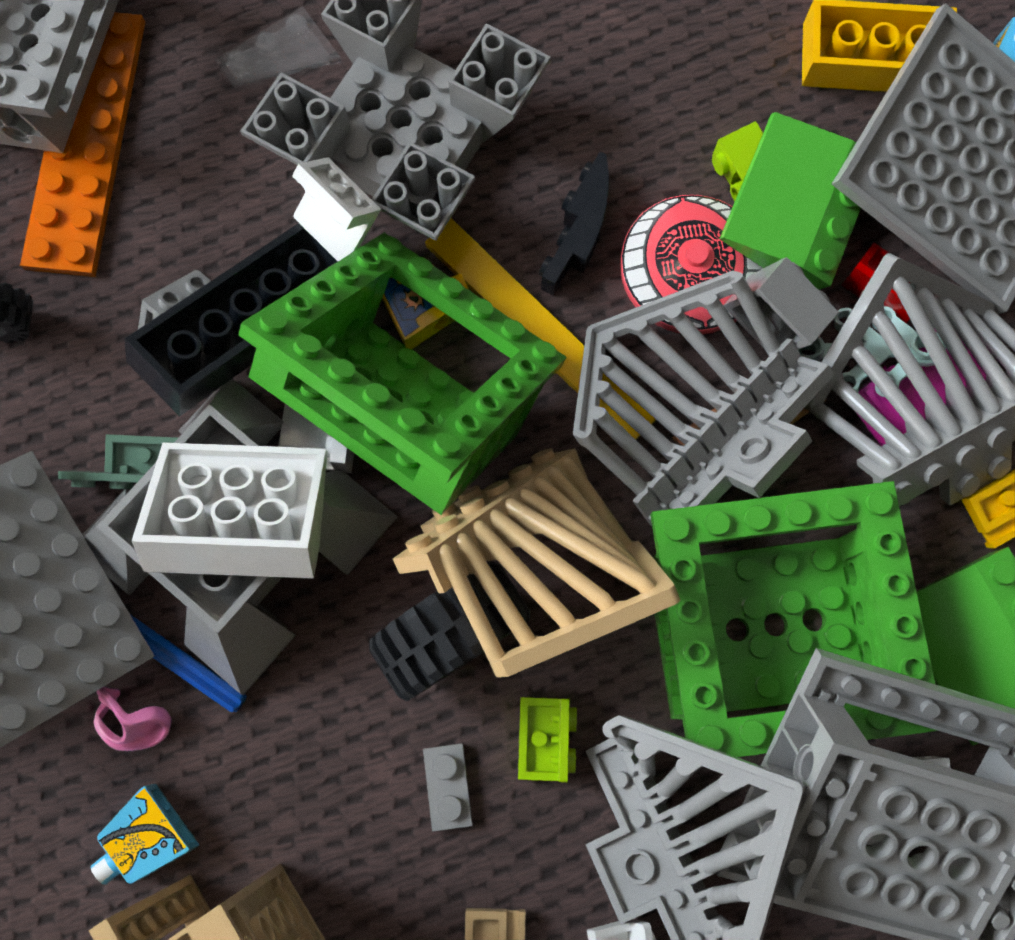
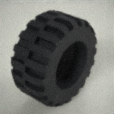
(437, 637)

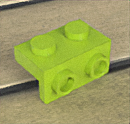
(545, 739)

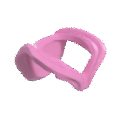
(140, 729)

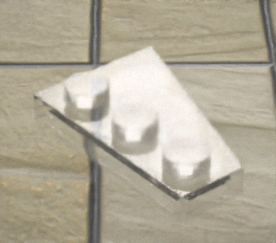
(285, 47)

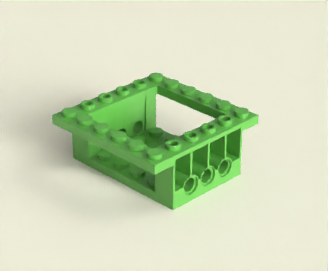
(383, 398)
(854, 582)

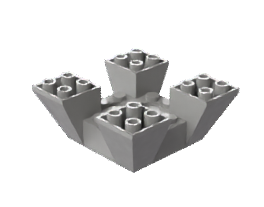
(397, 107)
(224, 611)

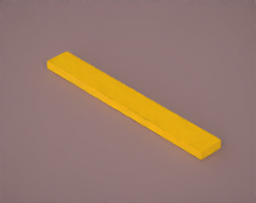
(493, 283)

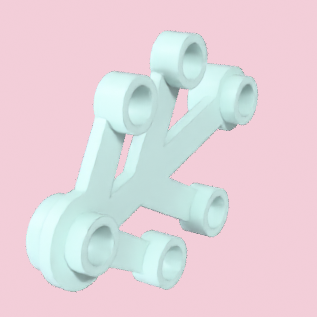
(877, 347)

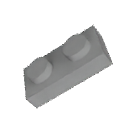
(447, 787)

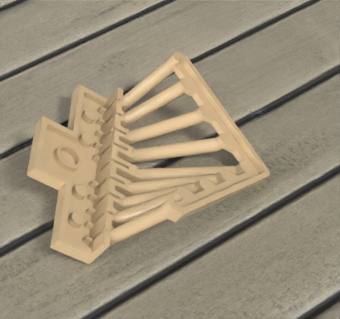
(550, 500)

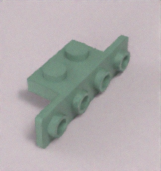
(125, 461)

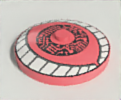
(677, 248)

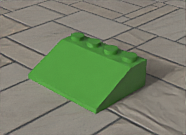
(789, 201)
(972, 628)

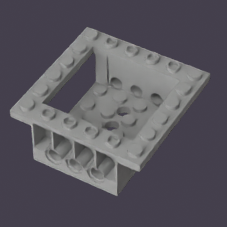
(47, 82)
(857, 790)

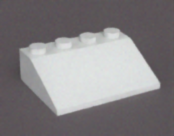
(233, 511)

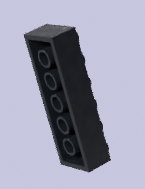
(197, 341)

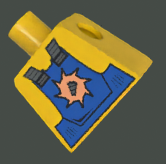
(412, 314)

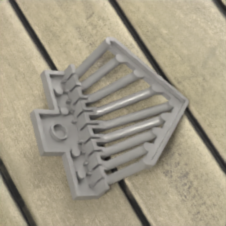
(956, 443)
(738, 445)
(649, 861)

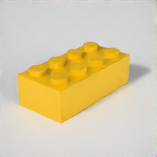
(859, 42)

